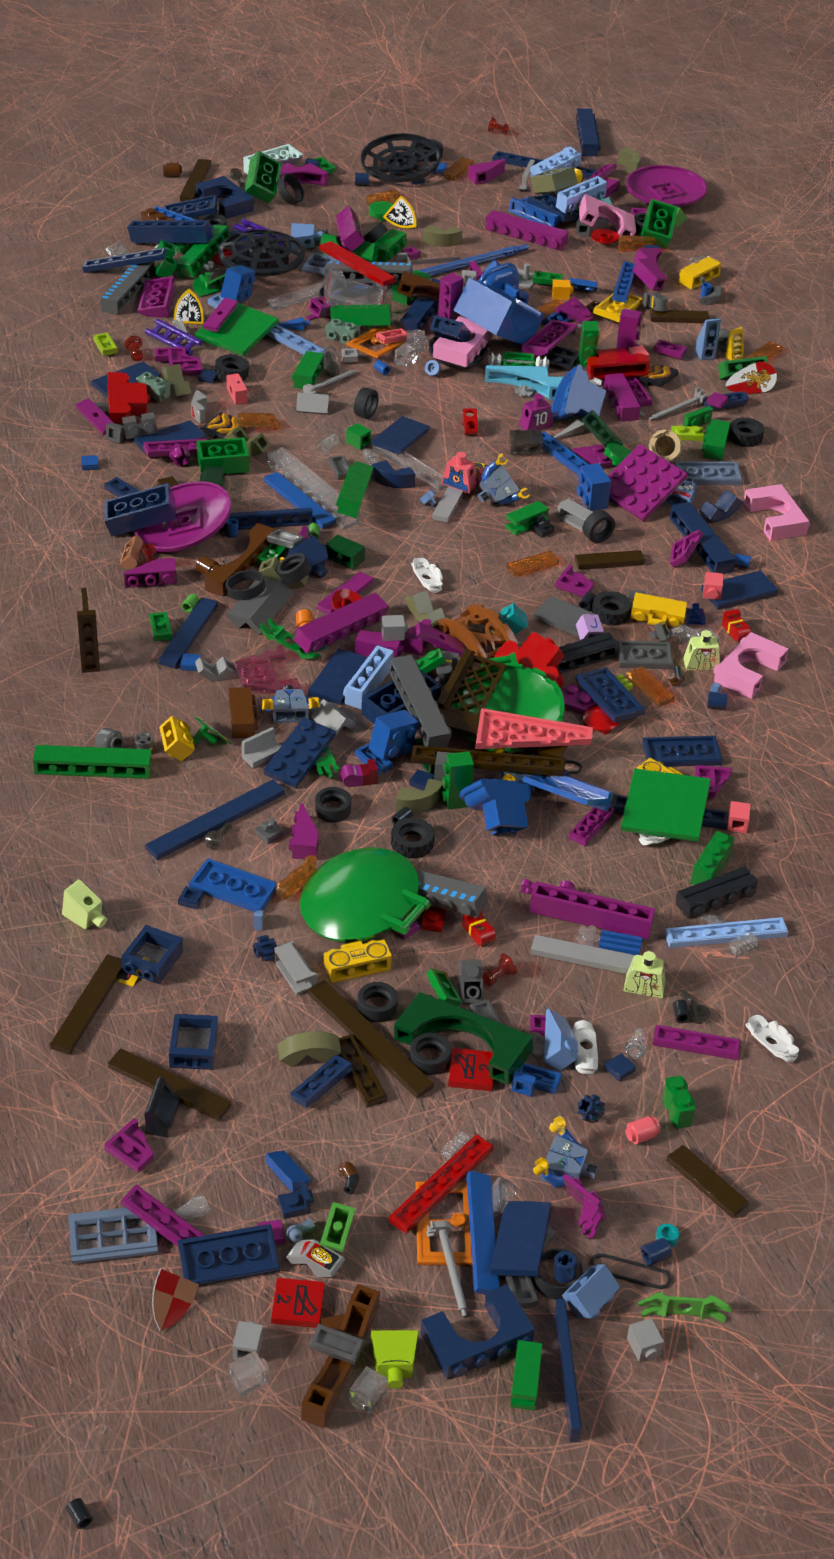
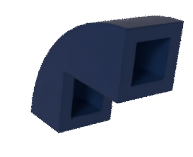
(387, 476)
(724, 507)

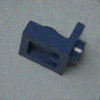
(296, 1202)

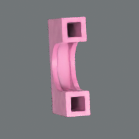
(592, 208)
(462, 352)
(776, 498)
(751, 649)

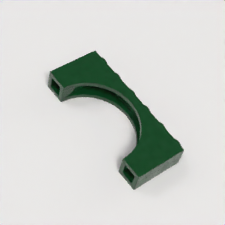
(433, 1015)

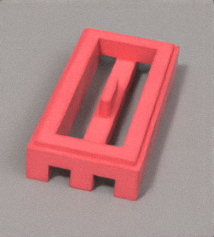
(391, 336)

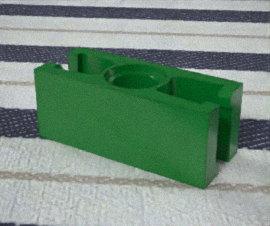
(523, 518)
(526, 1375)

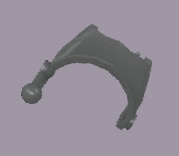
(714, 297)

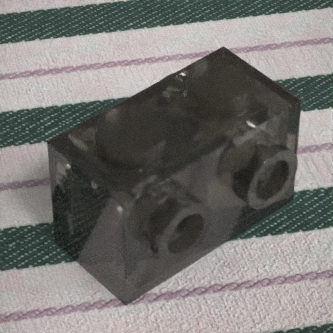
(525, 442)

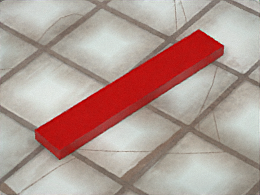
(440, 1184)

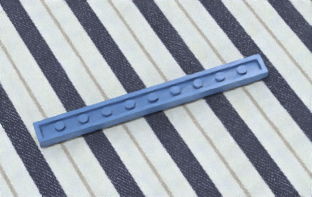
(280, 334)

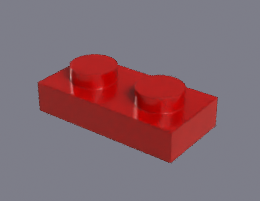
(433, 919)

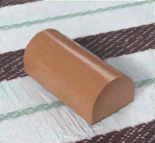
(131, 553)

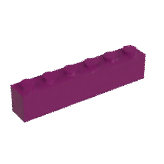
(349, 229)
(526, 230)
(341, 623)
(592, 910)

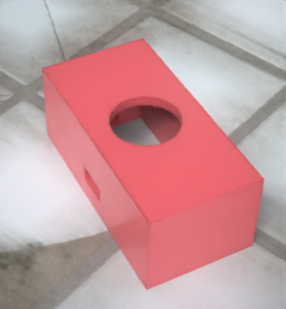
(237, 389)

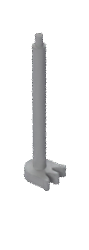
(312, 389)
(699, 397)
(441, 1229)

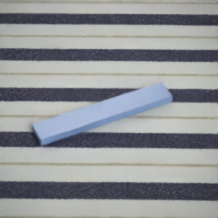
(725, 932)

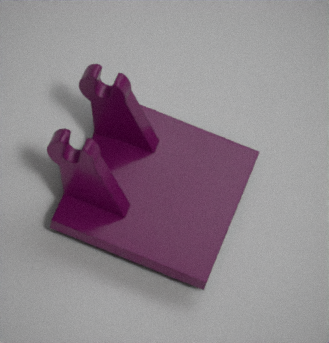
(592, 1208)

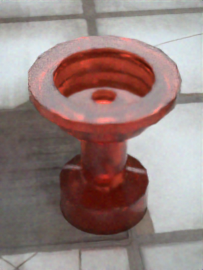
(493, 124)
(134, 344)
(148, 549)
(505, 966)

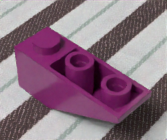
(486, 171)
(152, 574)
(305, 835)

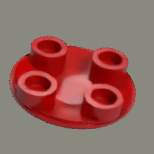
(597, 718)

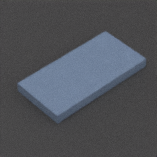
(712, 472)

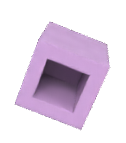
(589, 626)

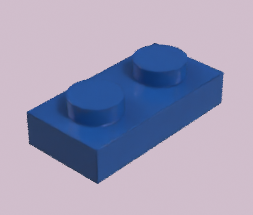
(589, 286)

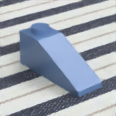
(708, 339)
(560, 1041)

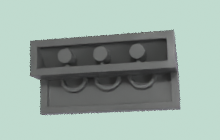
(262, 607)

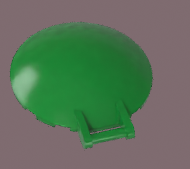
(519, 692)
(362, 895)

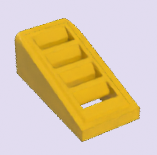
(734, 349)

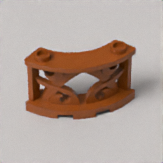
(477, 614)

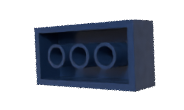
(139, 509)
(388, 700)

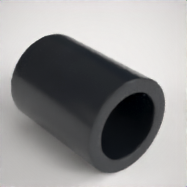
(587, 601)
(405, 812)
(681, 1011)
(79, 1513)

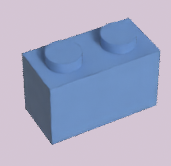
(591, 1291)

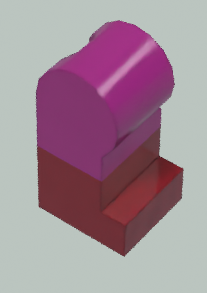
(360, 774)

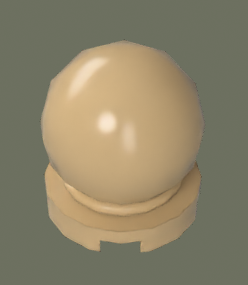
(666, 445)

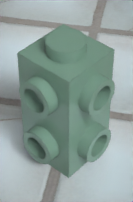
(341, 331)
(156, 387)

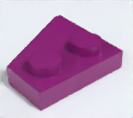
(575, 310)
(189, 364)
(594, 455)
(684, 547)
(574, 582)
(576, 699)
(718, 777)
(130, 1147)

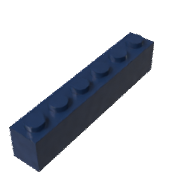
(587, 132)
(171, 231)
(419, 312)
(710, 546)

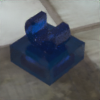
(695, 615)

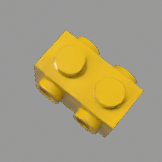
(177, 738)

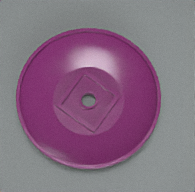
(666, 184)
(202, 508)

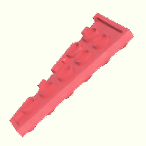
(514, 731)

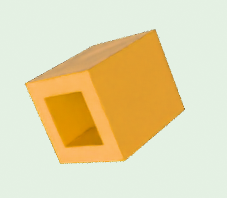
(561, 289)

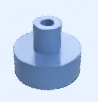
(433, 368)
(428, 497)

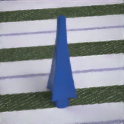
(297, 324)

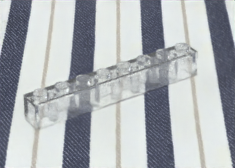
(310, 484)

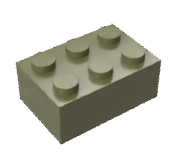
(553, 180)

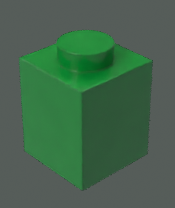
(358, 436)

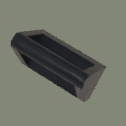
(161, 1109)

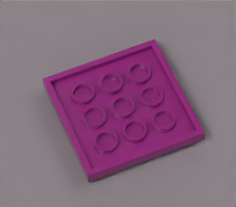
(643, 482)

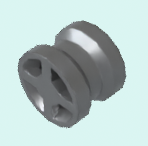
(144, 741)

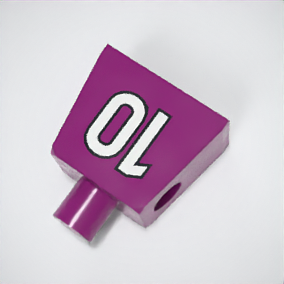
(536, 414)

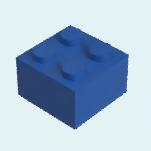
(238, 283)
(594, 487)
(393, 734)

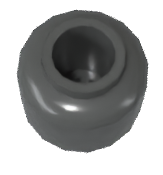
(722, 339)
(109, 738)

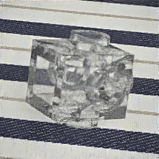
(417, 338)

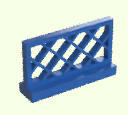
(532, 212)
(573, 789)

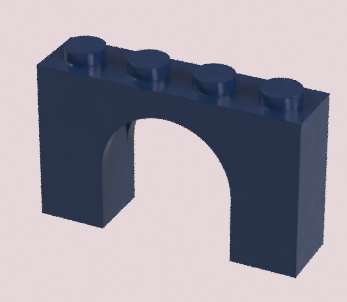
(236, 201)
(459, 1355)

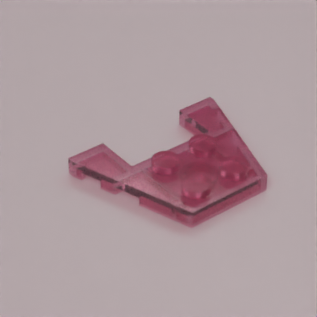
(259, 673)

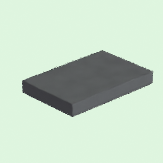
(560, 615)
(645, 654)

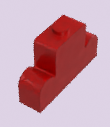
(616, 362)
(125, 397)
(538, 654)

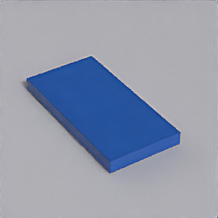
(233, 885)

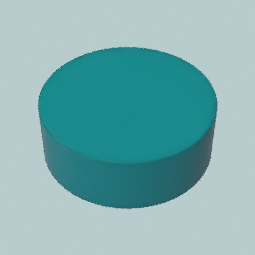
(668, 1232)

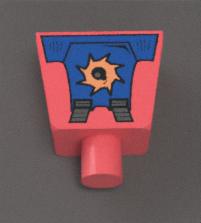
(460, 473)

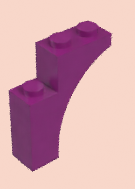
(306, 174)
(647, 268)
(368, 640)

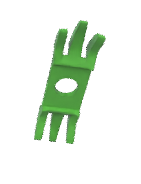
(702, 1307)

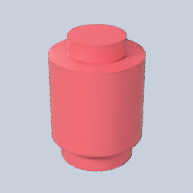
(642, 1129)

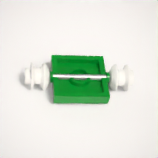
(517, 359)

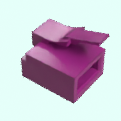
(319, 308)

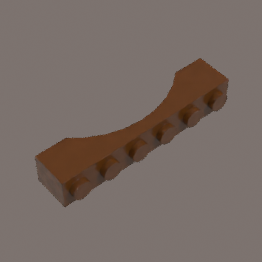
(416, 286)
(216, 579)
(330, 1381)

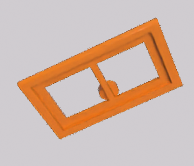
(355, 343)
(424, 1256)

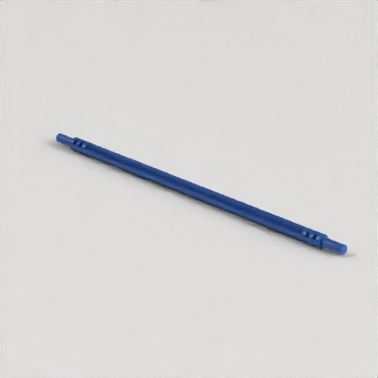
(478, 259)

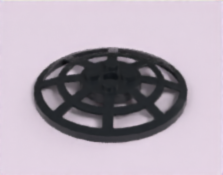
(401, 161)
(262, 247)

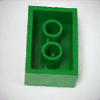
(263, 177)
(659, 222)
(224, 453)

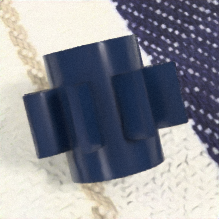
(264, 947)
(591, 1108)

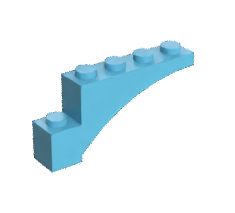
(531, 376)

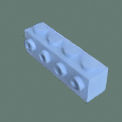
(566, 158)
(570, 198)
(368, 676)

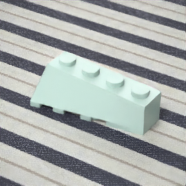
(284, 154)

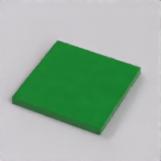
(240, 331)
(666, 804)

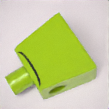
(394, 1354)

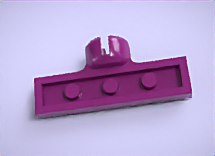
(176, 449)

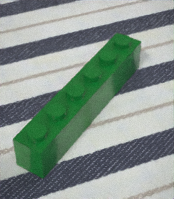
(200, 254)
(354, 489)
(92, 761)

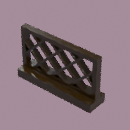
(88, 636)
(459, 676)

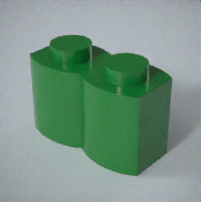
(678, 1102)

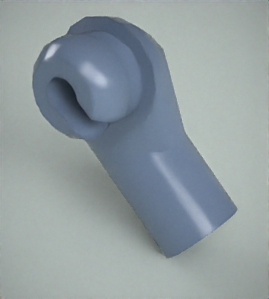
(296, 1231)

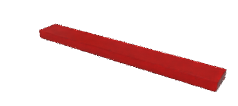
(357, 263)

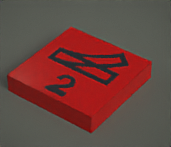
(470, 1069)
(297, 1302)

